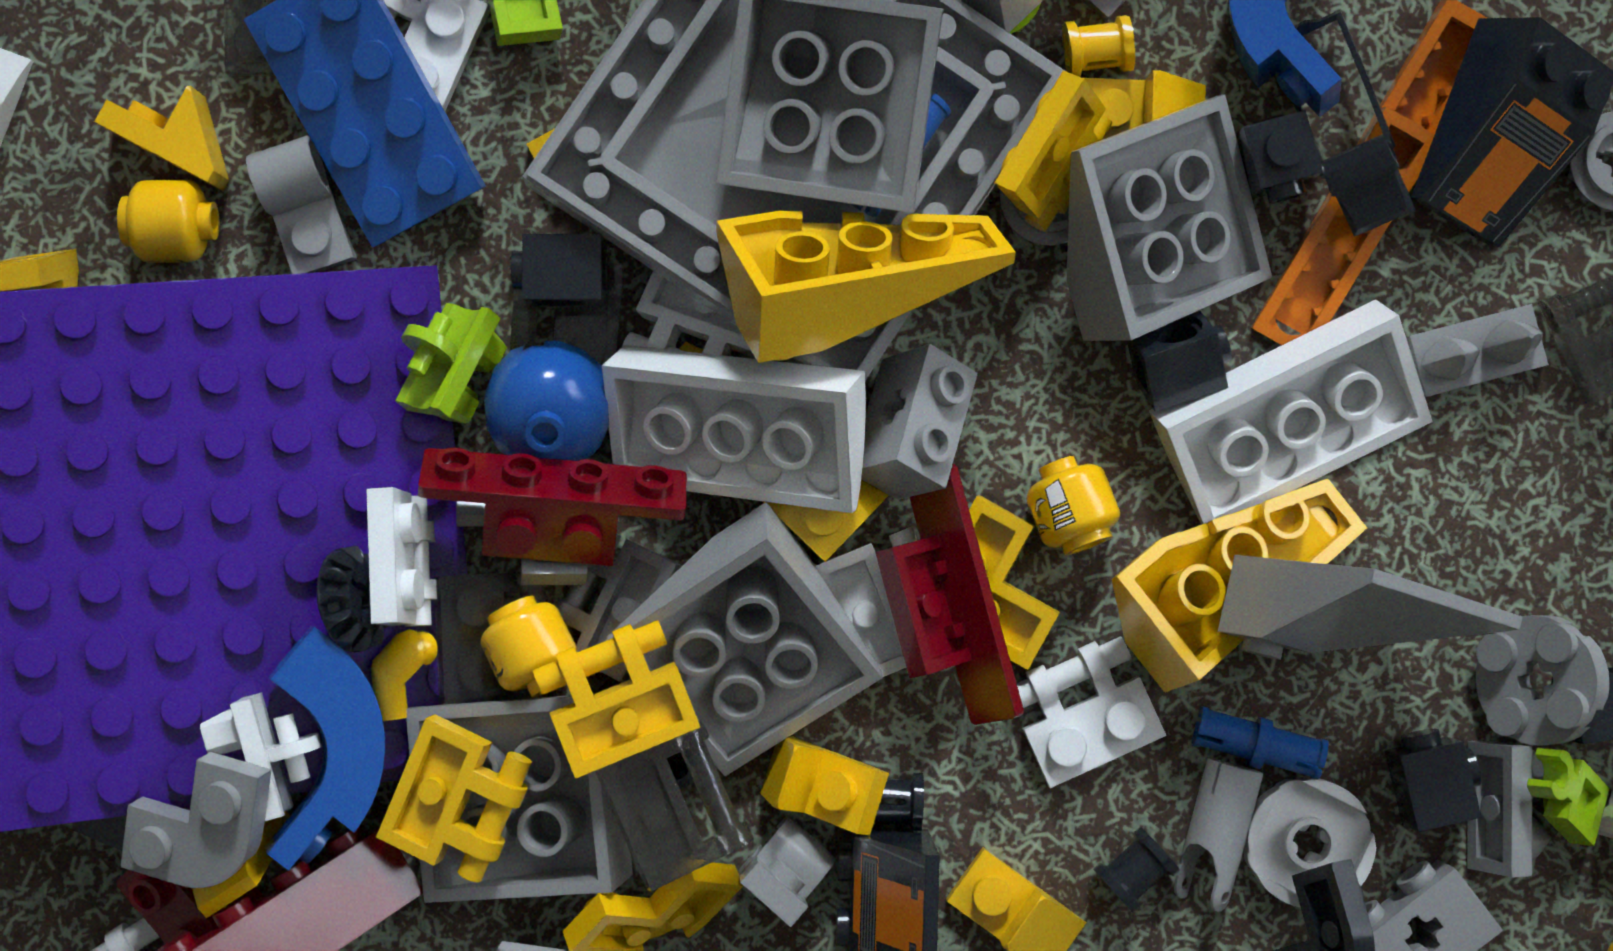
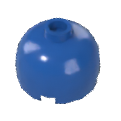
(547, 402)

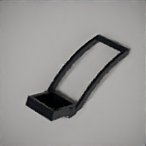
(1366, 175)

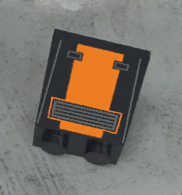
(1510, 125)
(891, 891)

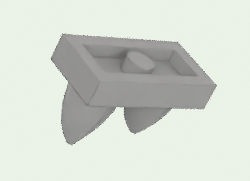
(1477, 350)
(1507, 833)

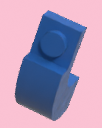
(1272, 45)
(352, 744)

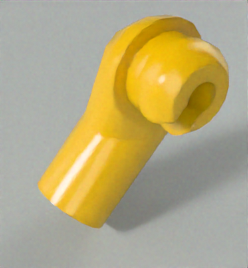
(396, 665)

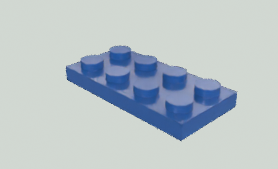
(366, 110)

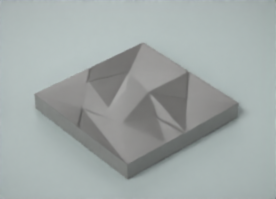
(648, 128)

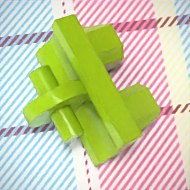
(445, 359)

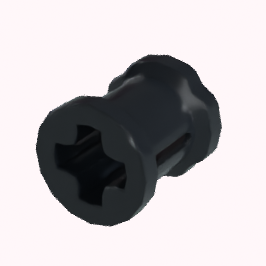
(911, 810)
(1136, 869)

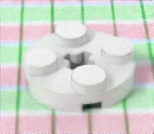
(1294, 807)

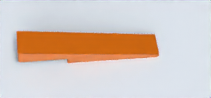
(1329, 253)

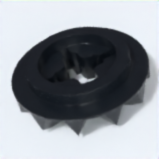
(345, 600)

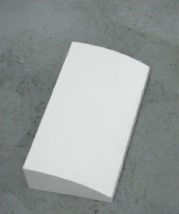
(1296, 413)
(740, 424)

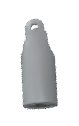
(1220, 826)

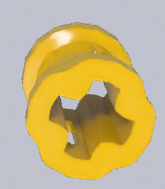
(1099, 46)

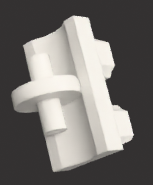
(249, 728)

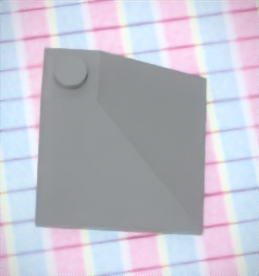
(830, 99)
(1160, 224)
(1342, 607)
(755, 638)
(560, 835)

